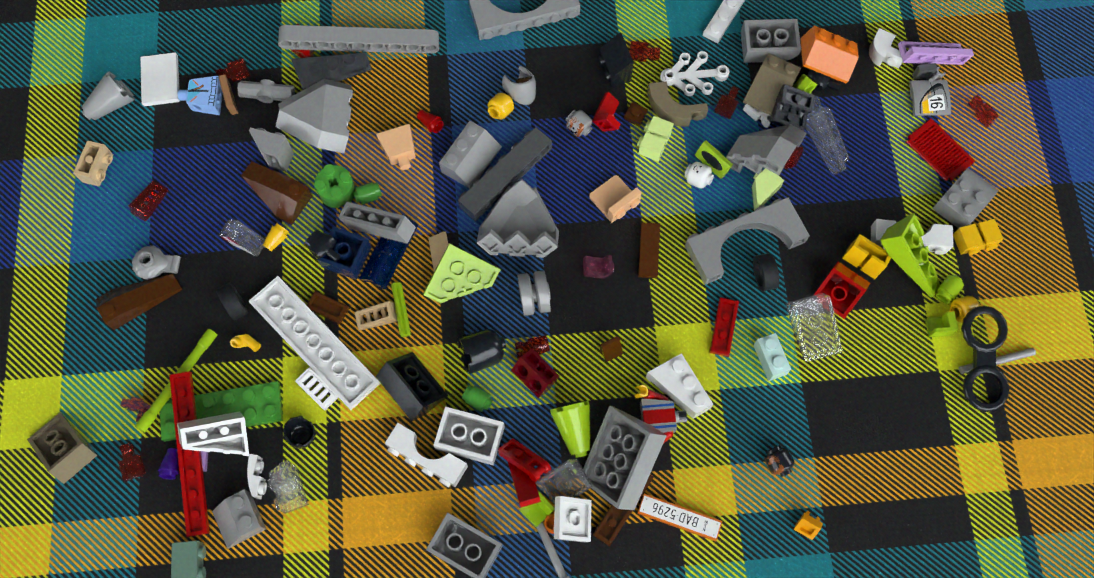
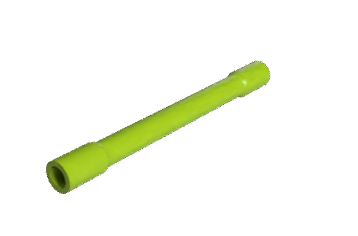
(150, 415)

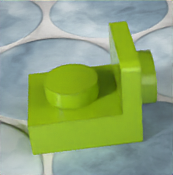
(805, 84)

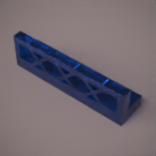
(386, 264)

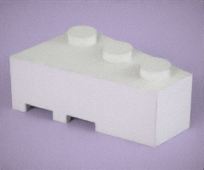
(681, 385)
(216, 433)

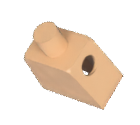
(398, 145)

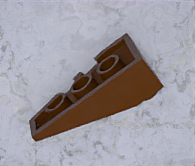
(279, 192)
(132, 300)

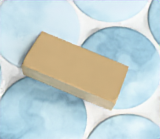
(438, 245)

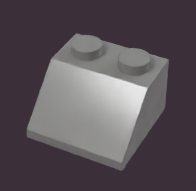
(238, 518)

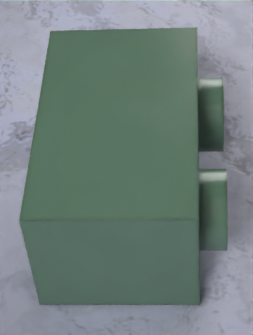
(188, 560)

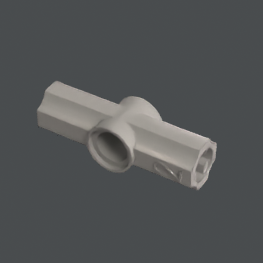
(265, 90)

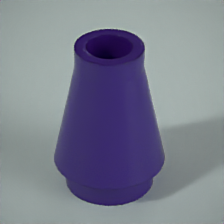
(170, 465)

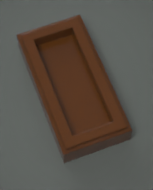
(328, 307)

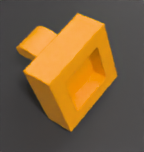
(808, 525)

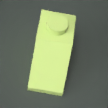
(765, 186)

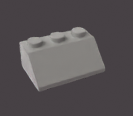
(469, 155)

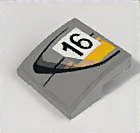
(930, 98)

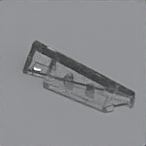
(827, 137)

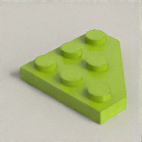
(459, 275)

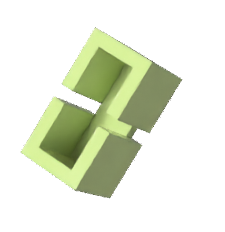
(656, 136)

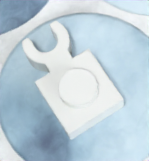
(757, 114)

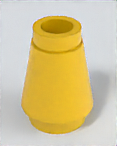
(275, 237)

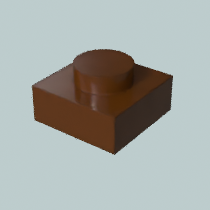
(635, 114)

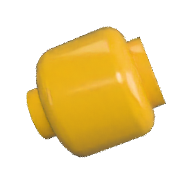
(500, 106)
(963, 306)

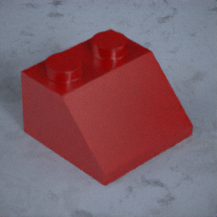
(844, 288)

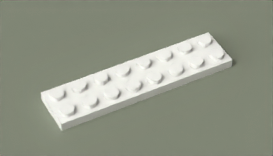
(314, 343)

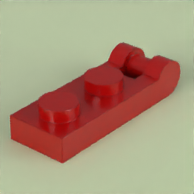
(524, 459)

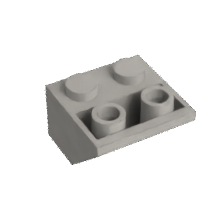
(273, 148)

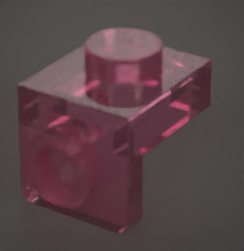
(598, 267)
(135, 404)

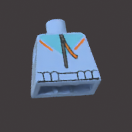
(203, 95)

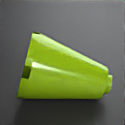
(574, 426)

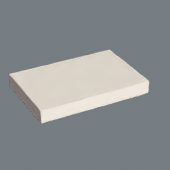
(159, 79)

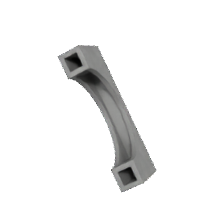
(494, 22)
(778, 218)

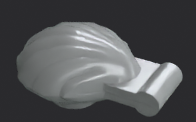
(151, 262)

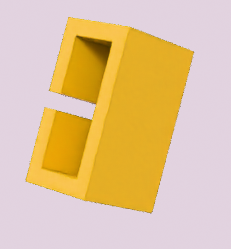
(973, 239)
(867, 255)

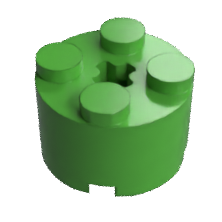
(334, 186)

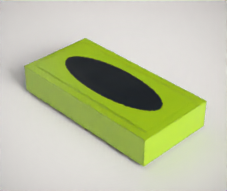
(712, 157)

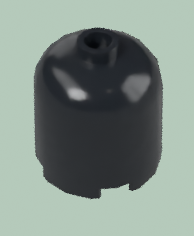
(481, 349)

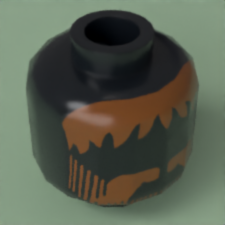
(779, 461)

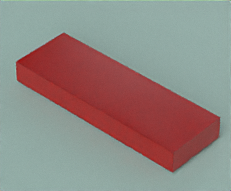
(724, 327)
(524, 486)

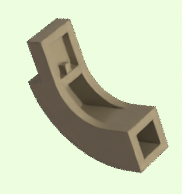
(670, 110)

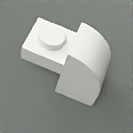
(881, 50)

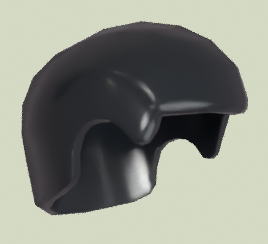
(299, 432)

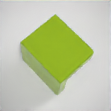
(942, 325)
(537, 512)

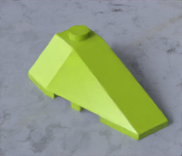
(907, 249)

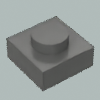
(924, 71)

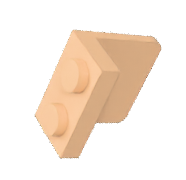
(615, 198)

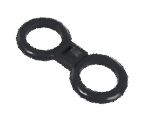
(985, 358)

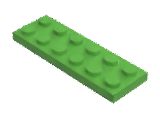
(257, 403)

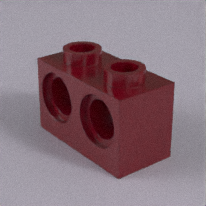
(535, 373)

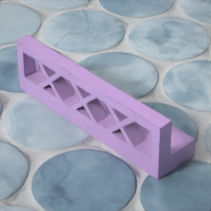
(934, 53)

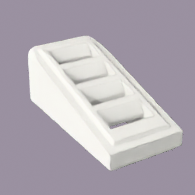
(305, 377)

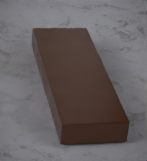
(649, 250)

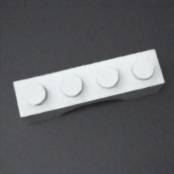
(937, 238)
(447, 468)

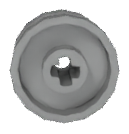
(536, 292)

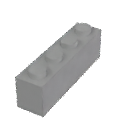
(377, 222)

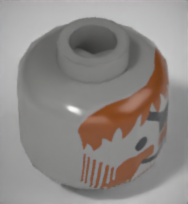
(579, 123)

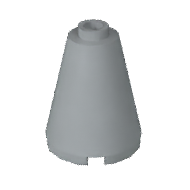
(107, 97)

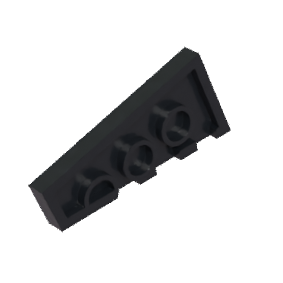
(331, 67)

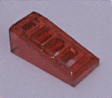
(142, 210)

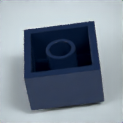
(352, 251)

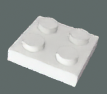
(572, 519)

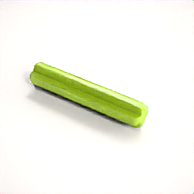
(401, 311)

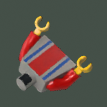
(659, 411)

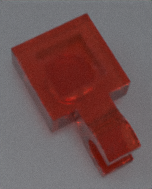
(640, 51)
(727, 104)
(538, 344)
(132, 465)

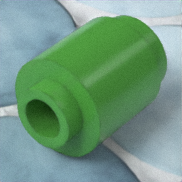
(367, 193)
(477, 398)

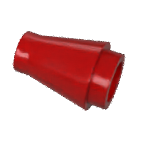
(430, 121)

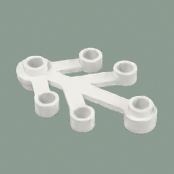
(693, 75)

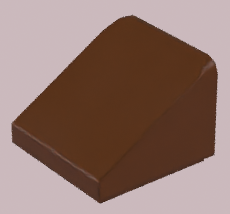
(611, 349)

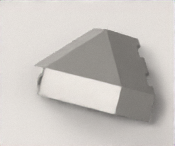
(318, 115)
(765, 149)
(519, 224)

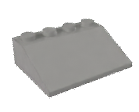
(622, 458)

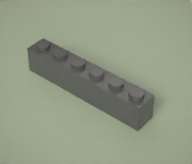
(505, 173)

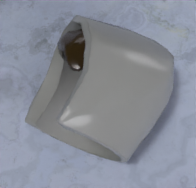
(524, 88)

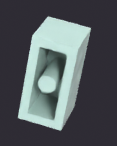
(772, 357)

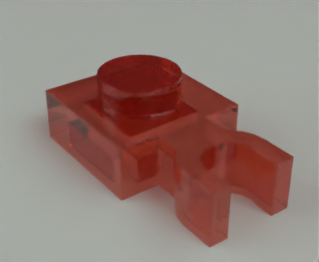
(235, 70)
(984, 112)

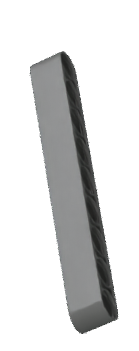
(358, 39)

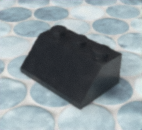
(411, 385)

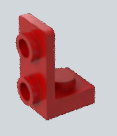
(605, 116)

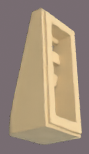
(390, 306)

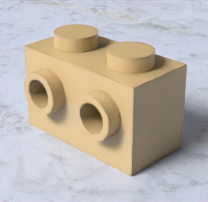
(93, 163)

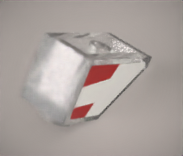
(242, 237)

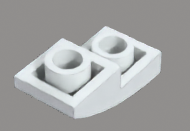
(256, 483)

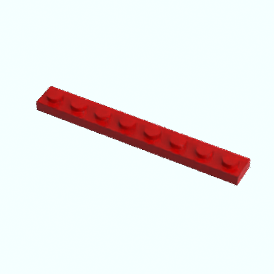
(189, 460)

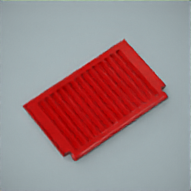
(939, 150)

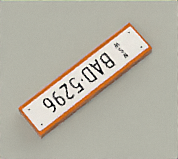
(679, 517)

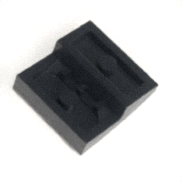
(792, 107)

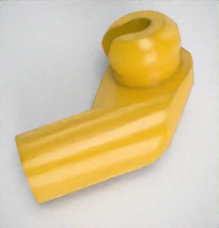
(244, 341)

